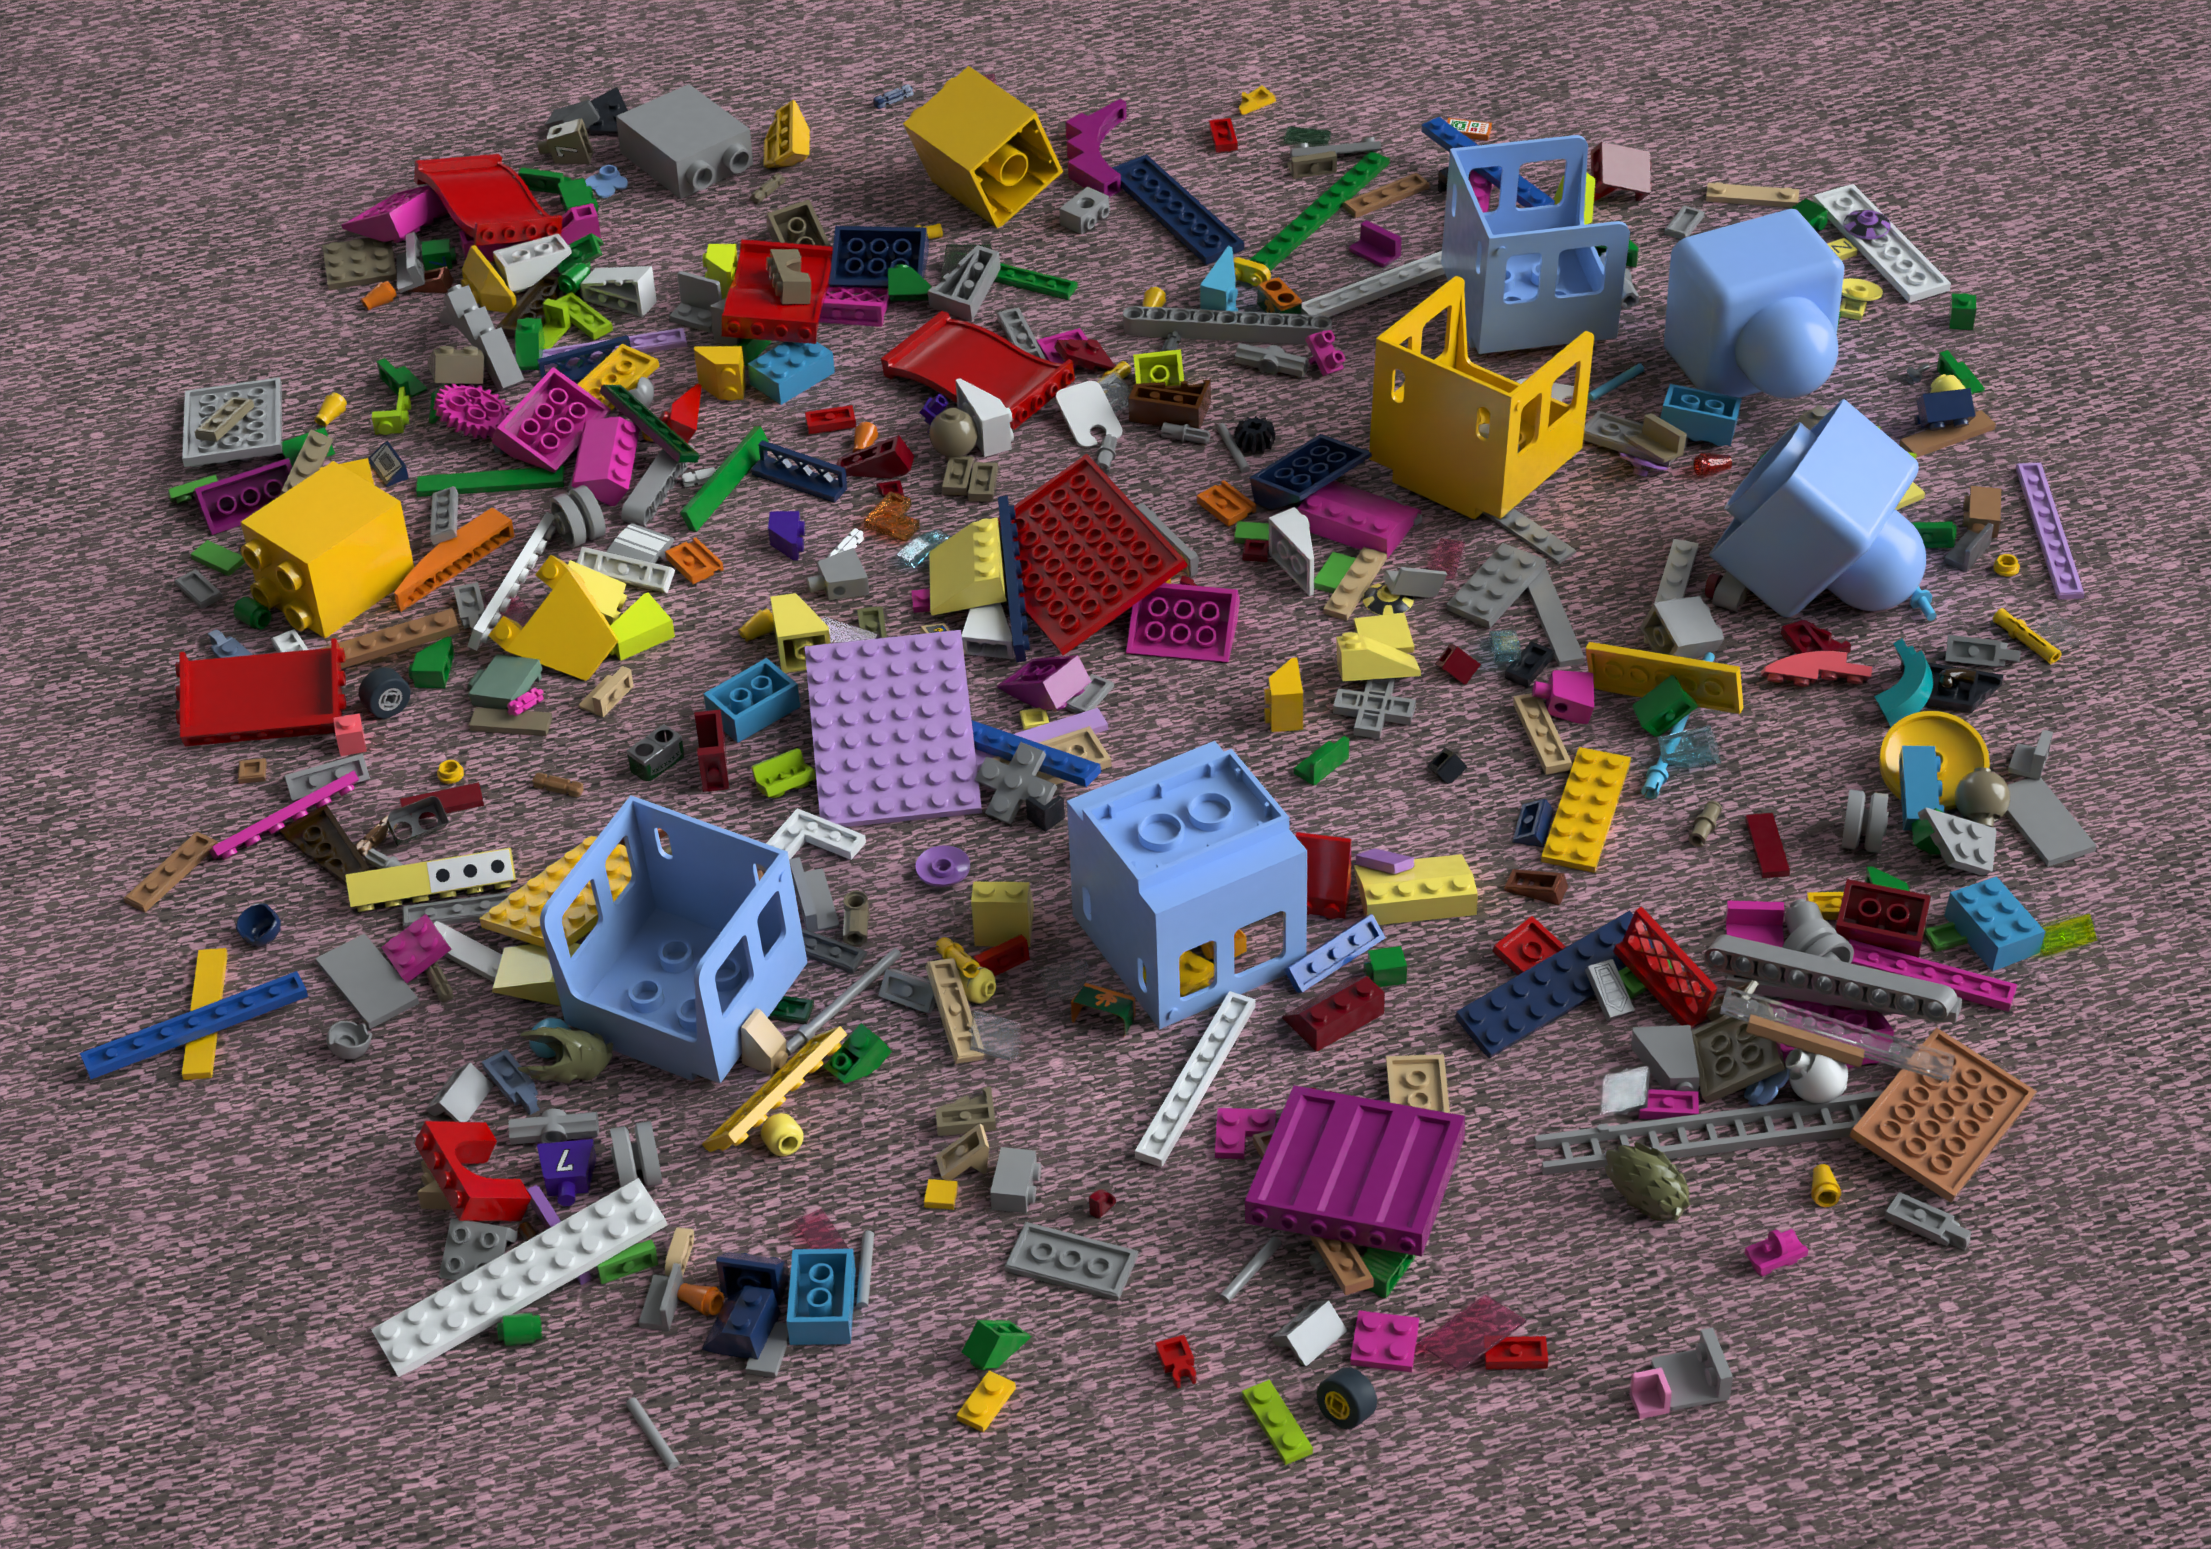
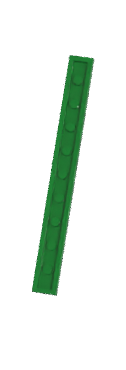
(1321, 210)

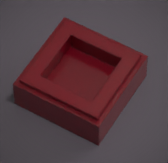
(1255, 550)

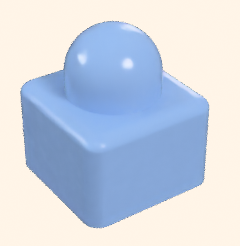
(1755, 307)
(1826, 518)

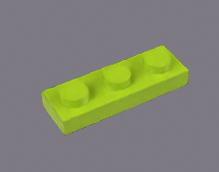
(586, 317)
(1277, 1422)

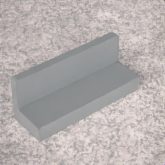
(410, 265)
(309, 780)
(813, 897)

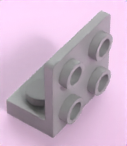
(696, 298)
(472, 1246)
(1697, 1374)

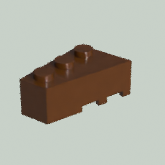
(1171, 404)

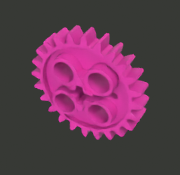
(470, 409)

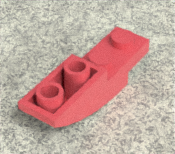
(1806, 666)

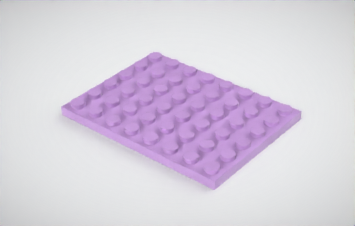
(892, 729)

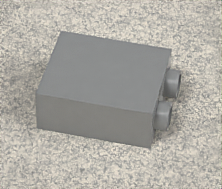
(684, 141)

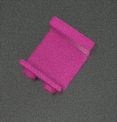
(1756, 921)

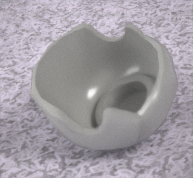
(644, 391)
(345, 1034)

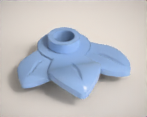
(607, 181)
(1766, 1089)

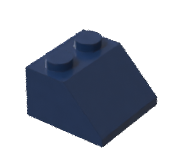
(744, 1269)
(744, 1323)

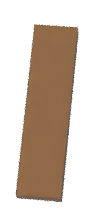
(1385, 195)
(1930, 441)
(170, 872)
(1805, 1040)

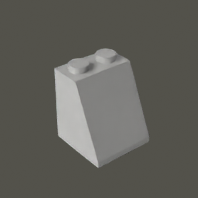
(1682, 628)

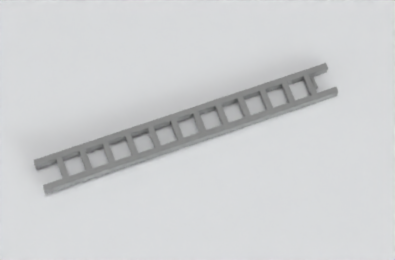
(1709, 1121)

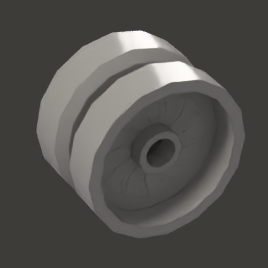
(577, 516)
(1865, 821)
(1820, 939)
(637, 1155)

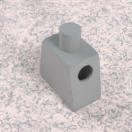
(840, 576)

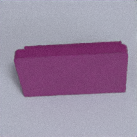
(1377, 244)

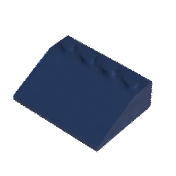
(866, 252)
(1305, 471)

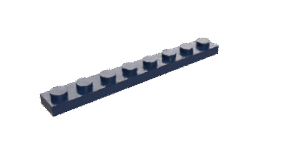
(1014, 585)

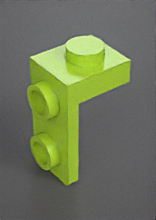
(557, 321)
(393, 421)

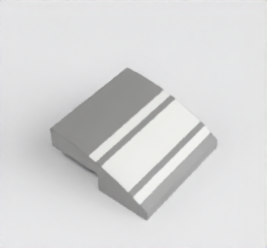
(641, 544)

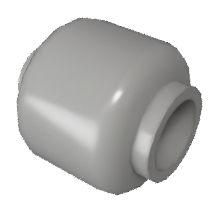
(1800, 913)

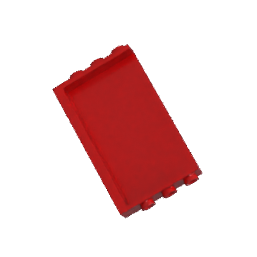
(260, 695)

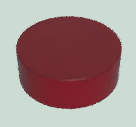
(1711, 584)

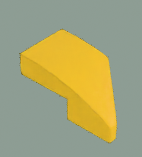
(1256, 99)

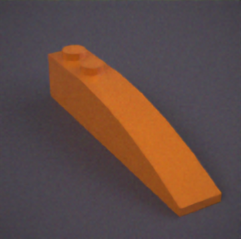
(454, 556)

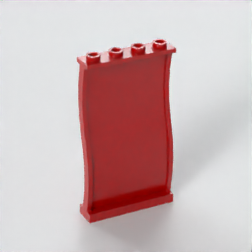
(487, 199)
(752, 303)
(958, 349)

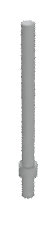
(807, 1031)

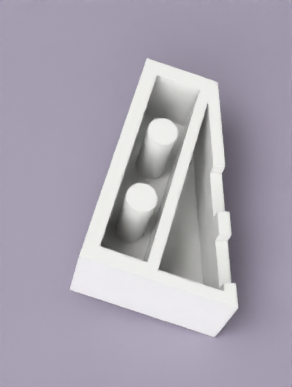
(621, 289)

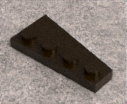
(531, 304)
(325, 843)

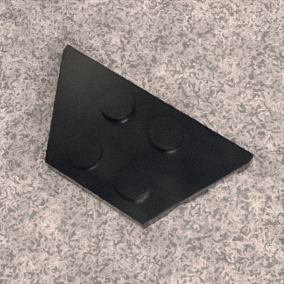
(608, 107)
(1961, 695)

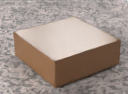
(252, 771)

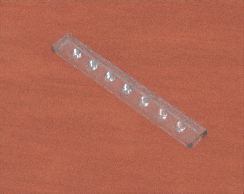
(1876, 1044)

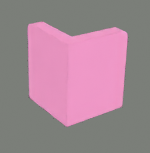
(1650, 1393)

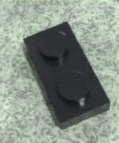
(1533, 661)

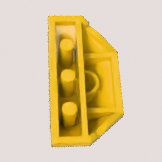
(787, 138)
(486, 283)

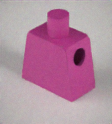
(1568, 695)

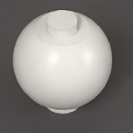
(1816, 1076)

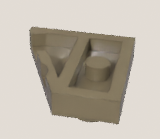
(966, 1114)

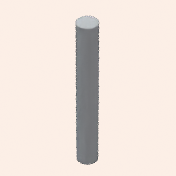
(1233, 448)
(865, 1269)
(1250, 1269)
(652, 1434)

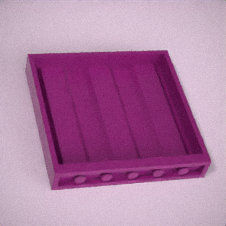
(1356, 1170)

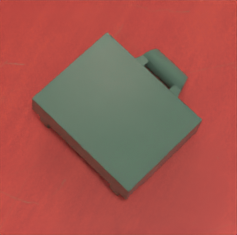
(503, 681)

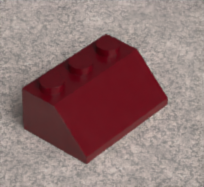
(1883, 917)
(1337, 1012)

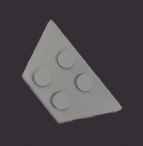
(1962, 841)

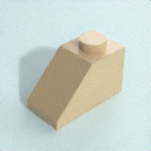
(762, 1044)

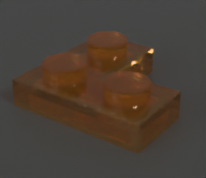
(890, 519)

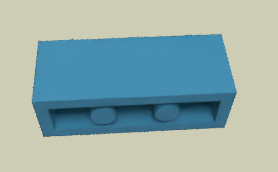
(1918, 782)

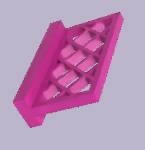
(854, 309)

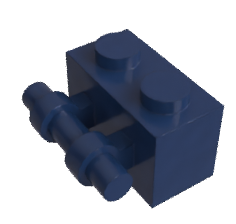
(1945, 409)

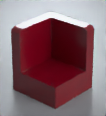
(1457, 663)

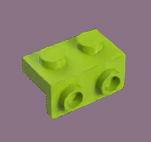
(782, 773)

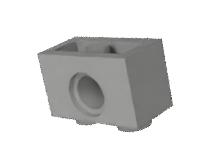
(1084, 210)

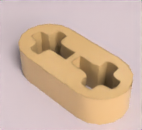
(679, 1249)

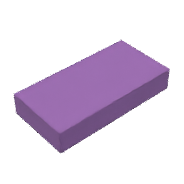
(1385, 861)

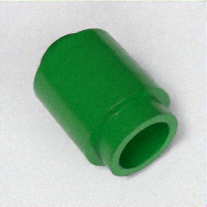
(572, 278)
(252, 613)
(520, 1329)

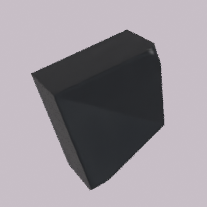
(1447, 766)

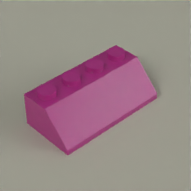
(606, 458)

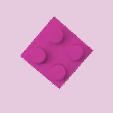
(416, 948)
(1384, 1341)

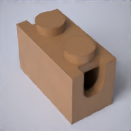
(1982, 508)

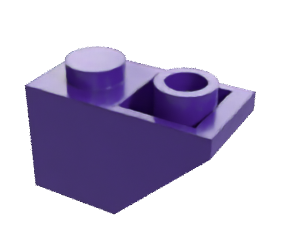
(785, 533)

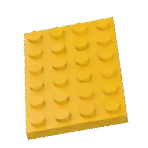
(521, 911)

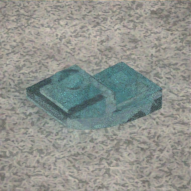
(919, 548)
(1505, 645)

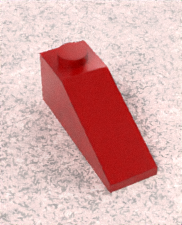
(683, 414)

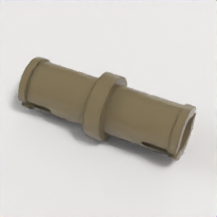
(1705, 823)

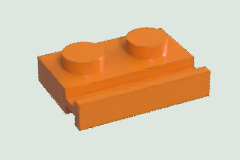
(1226, 503)
(694, 560)

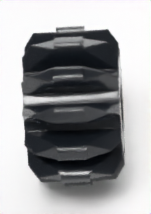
(1254, 434)

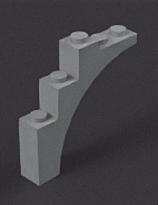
(478, 328)

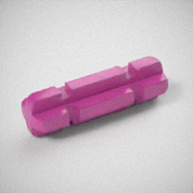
(525, 702)

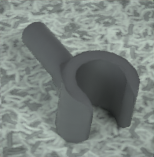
(1915, 374)

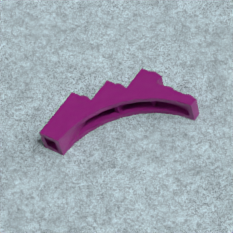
(1085, 136)

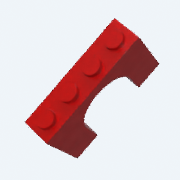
(470, 1196)

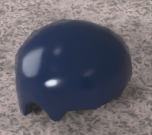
(256, 921)

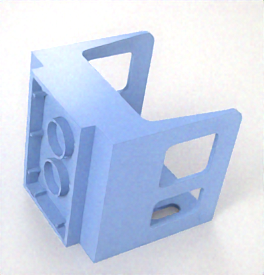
(1533, 268)
(1183, 863)
(683, 943)

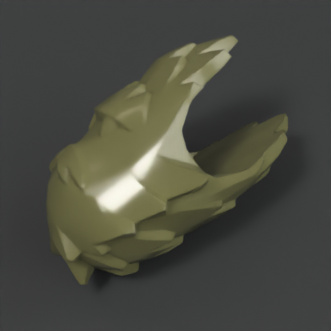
(577, 1054)
(1648, 1181)

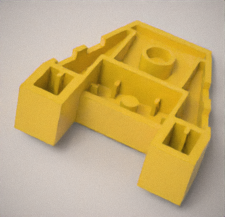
(565, 629)

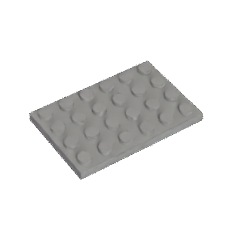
(253, 436)

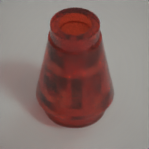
(1710, 464)

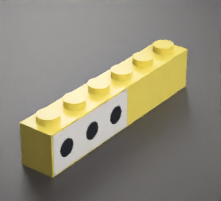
(431, 878)

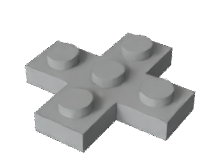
(1374, 707)
(1015, 782)

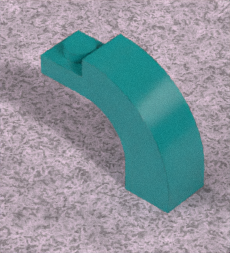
(1912, 689)

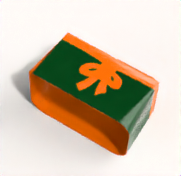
(1273, 289)
(1105, 1000)

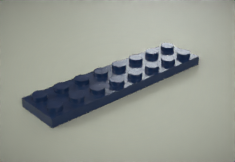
(1177, 209)
(1542, 991)

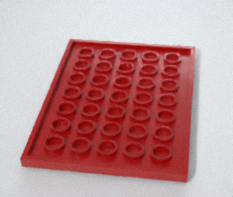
(1086, 554)

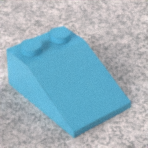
(1219, 287)

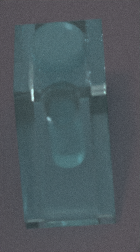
(1690, 748)

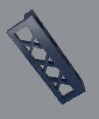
(585, 364)
(801, 477)

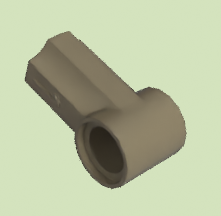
(855, 918)

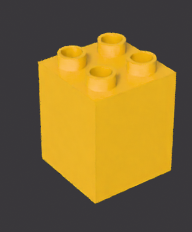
(983, 146)
(327, 549)

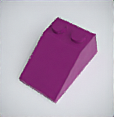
(1047, 682)

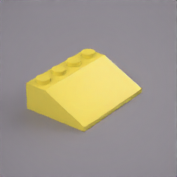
(968, 569)
(1427, 891)

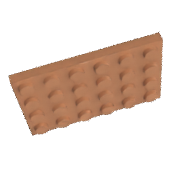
(1940, 1127)

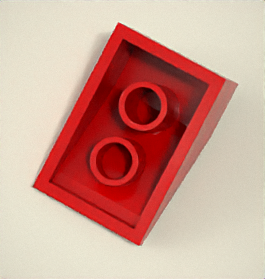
(1327, 874)

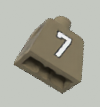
(568, 143)

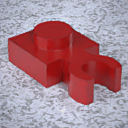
(1176, 1357)

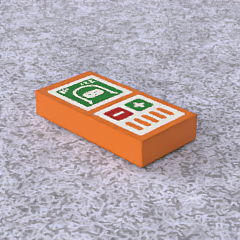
(1472, 129)

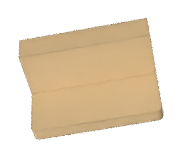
(608, 692)

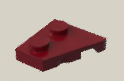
(1084, 353)
(1806, 637)

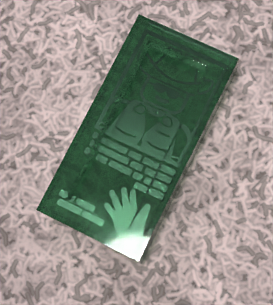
(1313, 137)

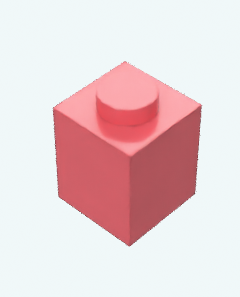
(350, 734)

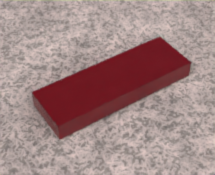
(452, 799)
(1767, 845)

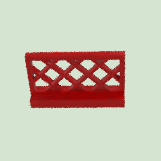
(1653, 970)

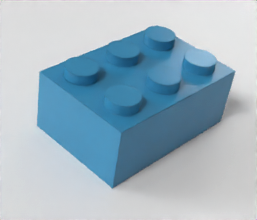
(790, 369)
(1702, 414)
(753, 699)
(1994, 923)
(821, 1296)

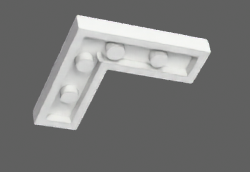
(806, 827)

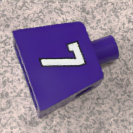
(567, 1168)

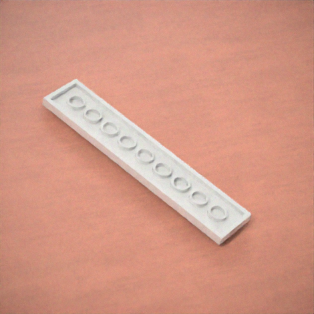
(519, 1277)

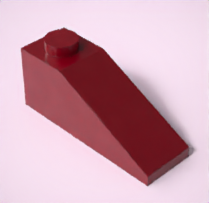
(879, 460)

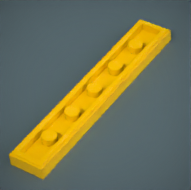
(207, 989)

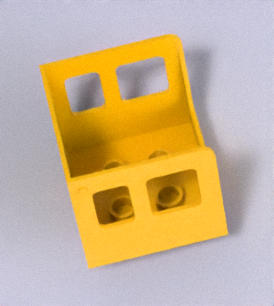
(1433, 420)

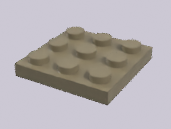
(358, 263)
(1732, 1057)

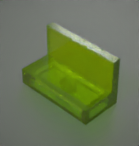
(2067, 933)

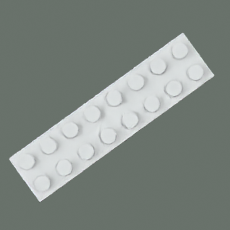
(1891, 254)

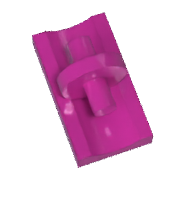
(1324, 352)
(1775, 1251)

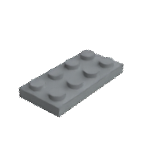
(1496, 585)

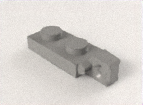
(469, 604)
(1979, 651)
(1927, 1221)

